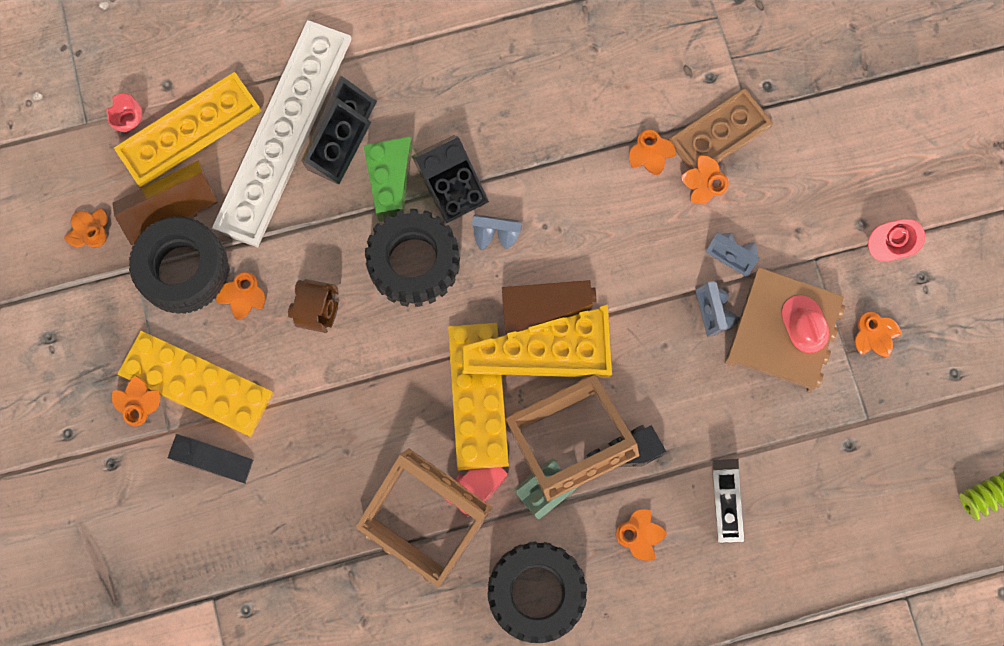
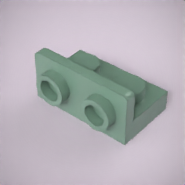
(532, 495)

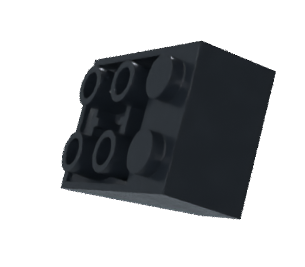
(450, 178)

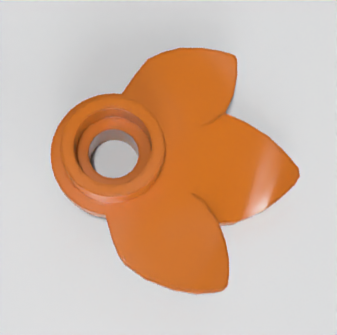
(652, 155)
(701, 180)
(88, 229)
(242, 299)
(878, 337)
(136, 397)
(644, 535)

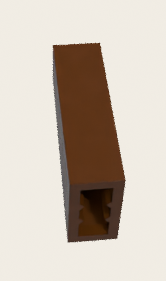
(541, 303)

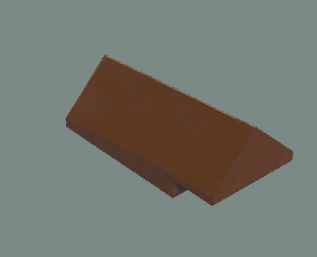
(174, 195)

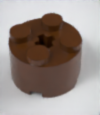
(314, 305)

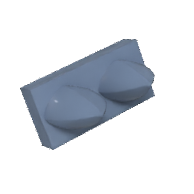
(485, 228)
(733, 255)
(710, 303)

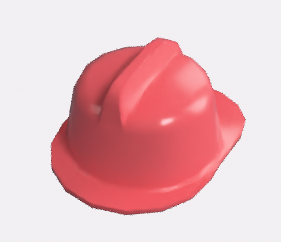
(896, 240)
(805, 324)

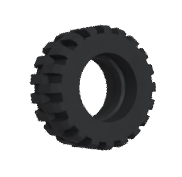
(405, 228)
(572, 585)

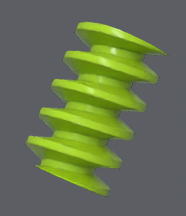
(983, 496)

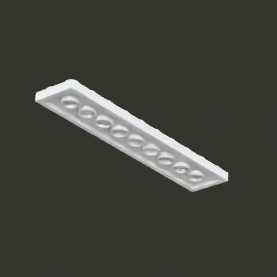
(281, 134)

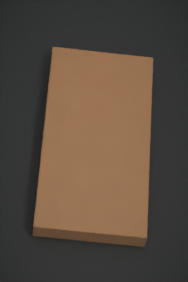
(722, 130)

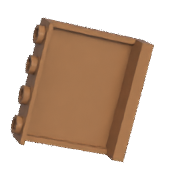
(763, 340)

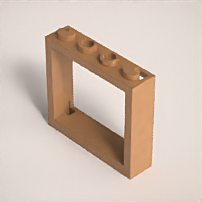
(587, 468)
(446, 487)

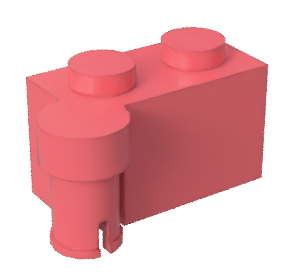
(482, 482)

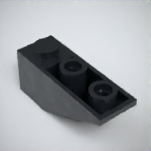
(648, 446)

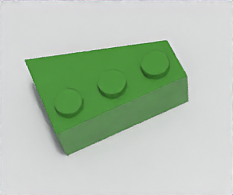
(388, 174)

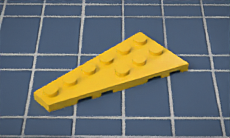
(555, 348)

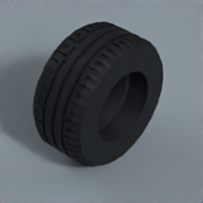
(157, 243)

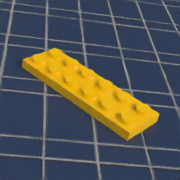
(187, 129)
(196, 383)
(477, 405)

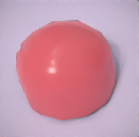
(124, 113)

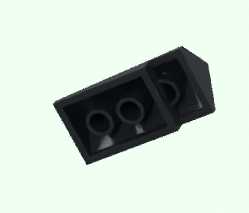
(339, 131)

